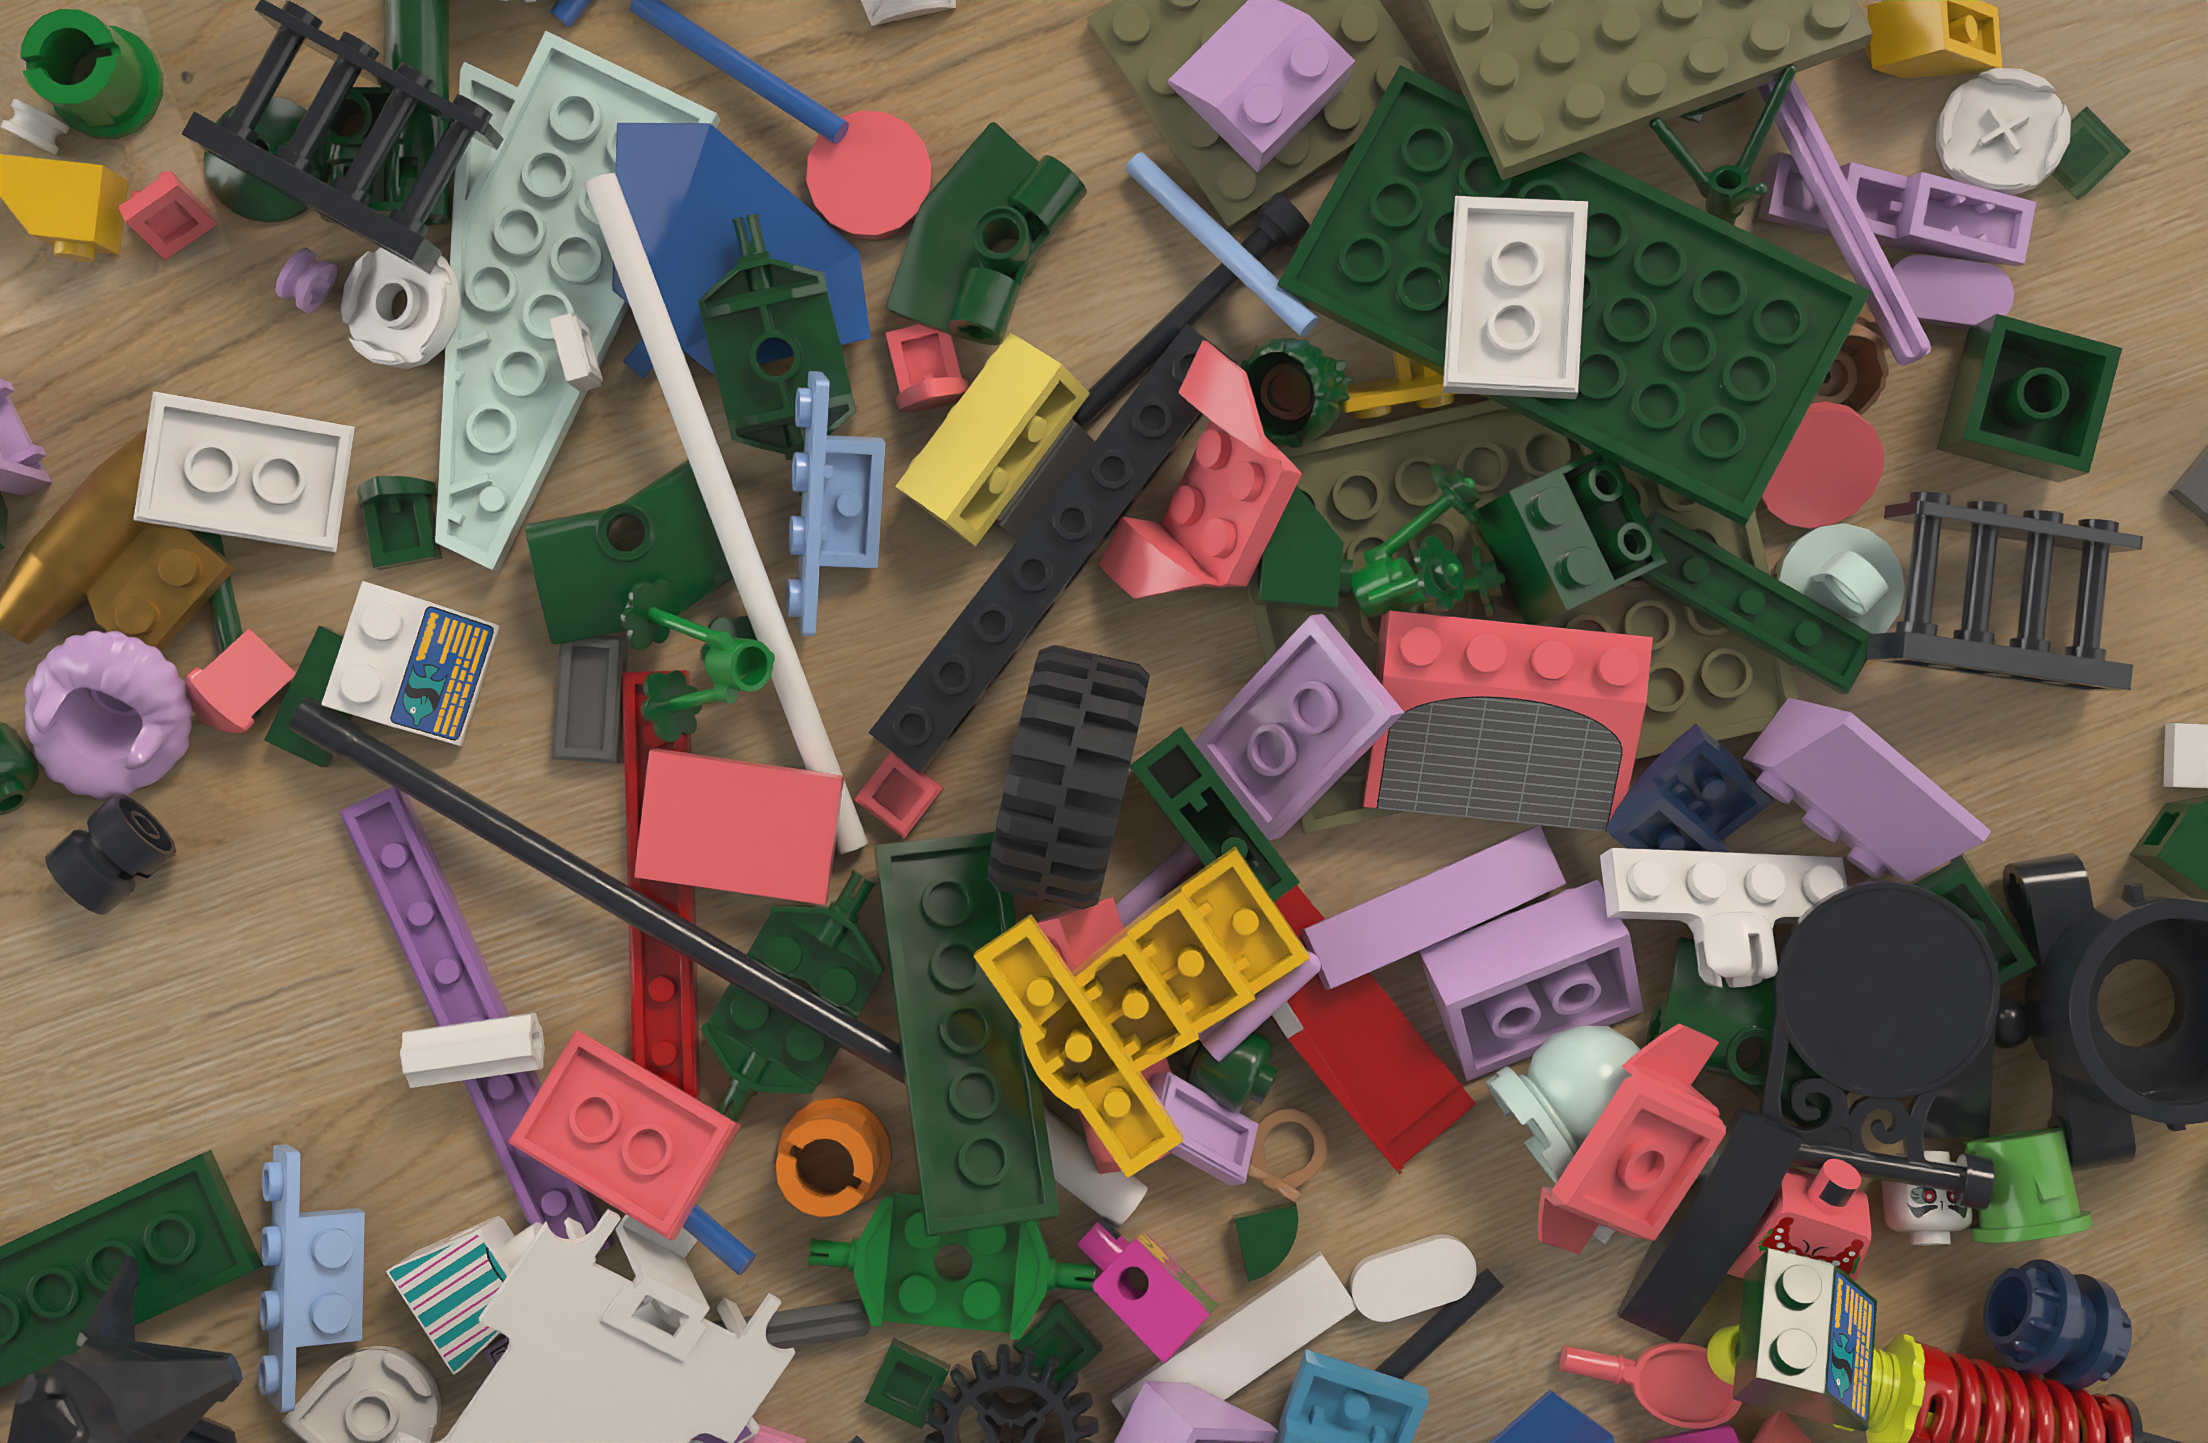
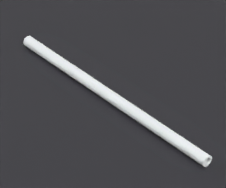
(718, 491)

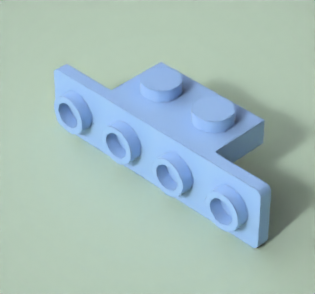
(839, 502)
(313, 1277)

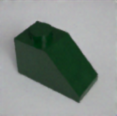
(1303, 561)

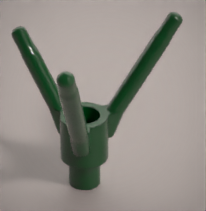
(1727, 185)

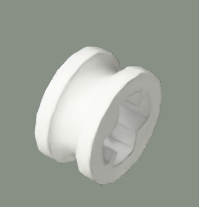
(34, 126)

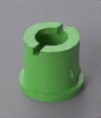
(2031, 1188)

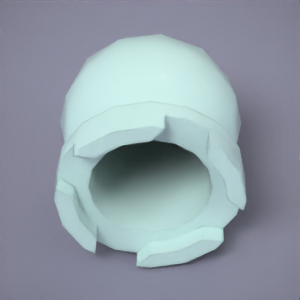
(1564, 1090)

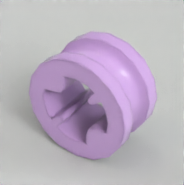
(306, 280)

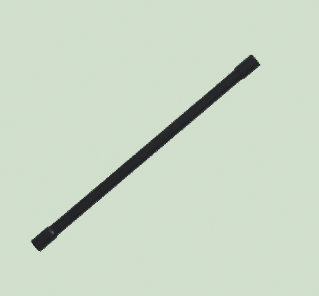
(349, 741)

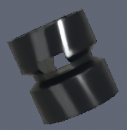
(101, 863)

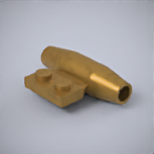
(132, 572)

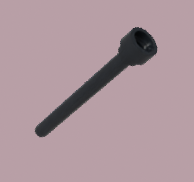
(1277, 226)

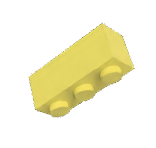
(993, 438)

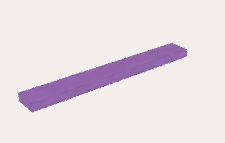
(458, 991)

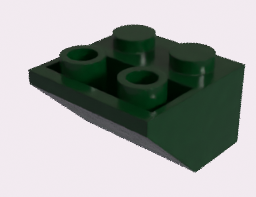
(1568, 537)

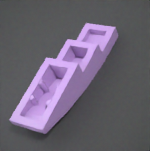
(1910, 212)
(1433, 907)

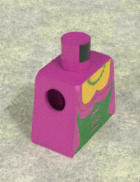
(1174, 1299)

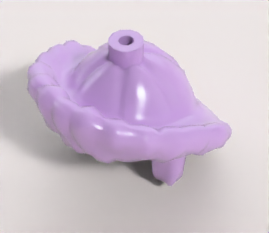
(107, 714)

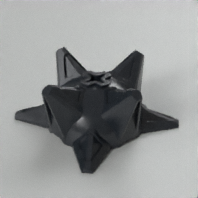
(124, 1386)

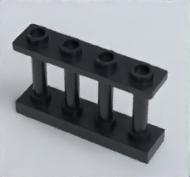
(291, 166)
(1973, 647)

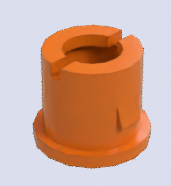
(854, 1128)

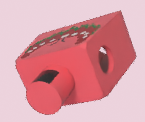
(1814, 1218)

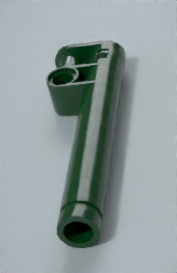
(419, 37)

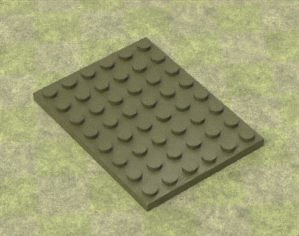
(1381, 479)

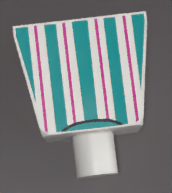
(455, 1281)

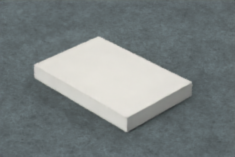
(1515, 297)
(243, 472)

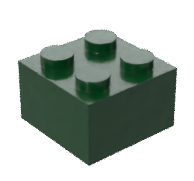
(2029, 398)

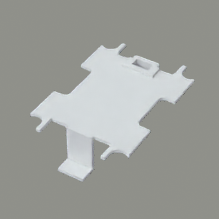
(599, 1374)

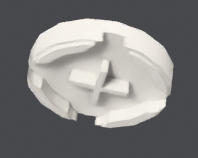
(2003, 131)

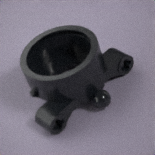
(2075, 948)

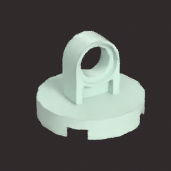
(1847, 573)

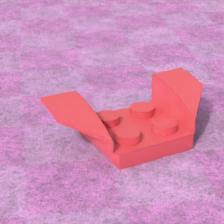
(1223, 503)
(1640, 1149)

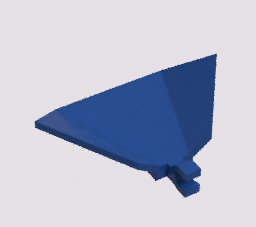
(682, 197)

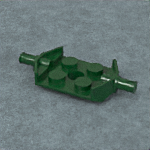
(762, 302)
(807, 943)

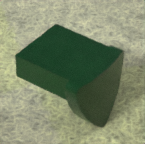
(399, 520)

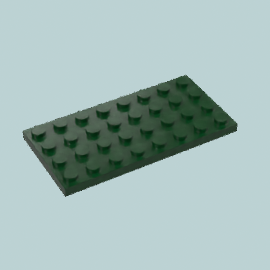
(1690, 327)

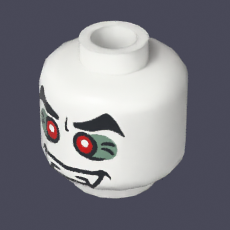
(1924, 1211)

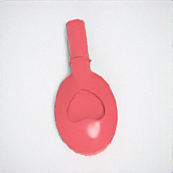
(1666, 1381)

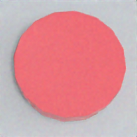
(871, 177)
(1826, 468)

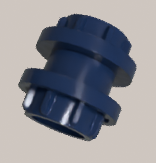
(2057, 1324)

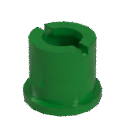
(117, 94)

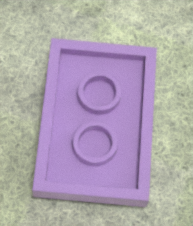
(1297, 726)

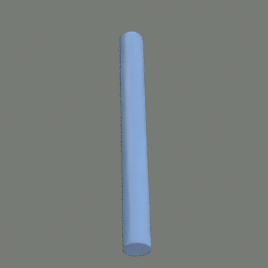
(1221, 244)

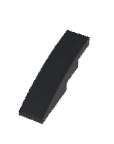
(1710, 1225)

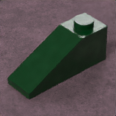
(1208, 811)

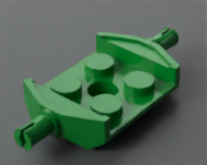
(903, 1283)

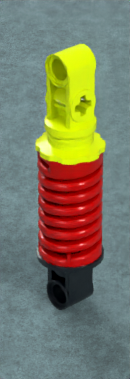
(1954, 1399)

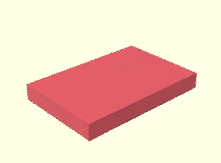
(738, 826)
(625, 1134)

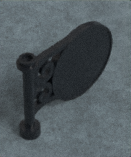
(1889, 1002)

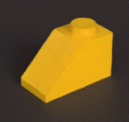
(1933, 37)
(66, 204)

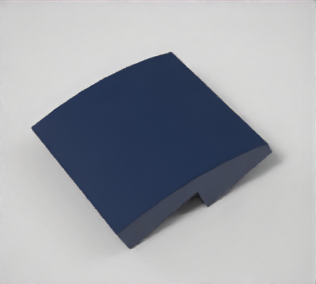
(1688, 798)

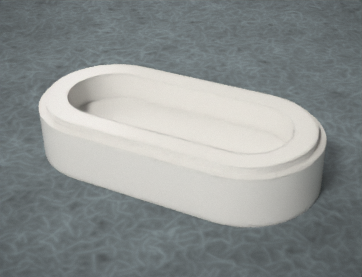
(1412, 1278)

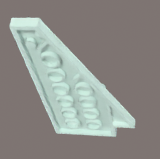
(524, 255)

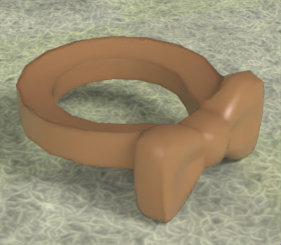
(1288, 1184)

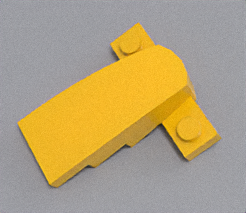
(1141, 998)

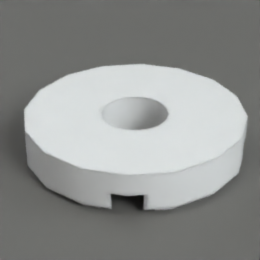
(423, 326)

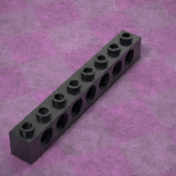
(1044, 561)

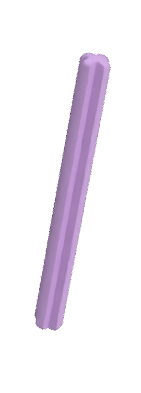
(1849, 226)

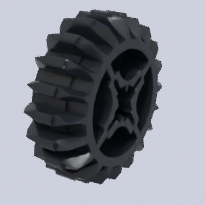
(996, 1411)

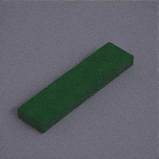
(1756, 606)

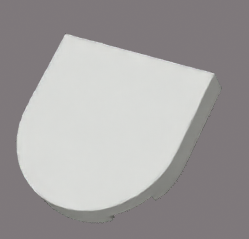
(369, 1400)

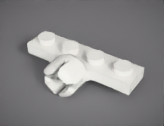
(1722, 898)

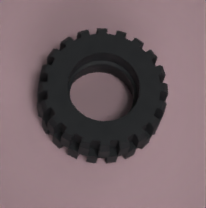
(1067, 776)

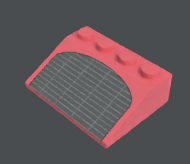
(1507, 720)

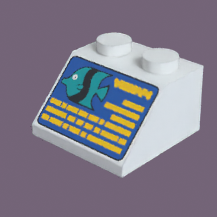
(411, 664)

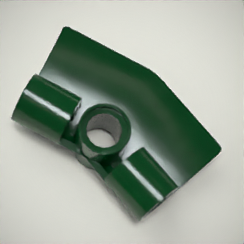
(988, 196)
(588, 580)
(1729, 1018)

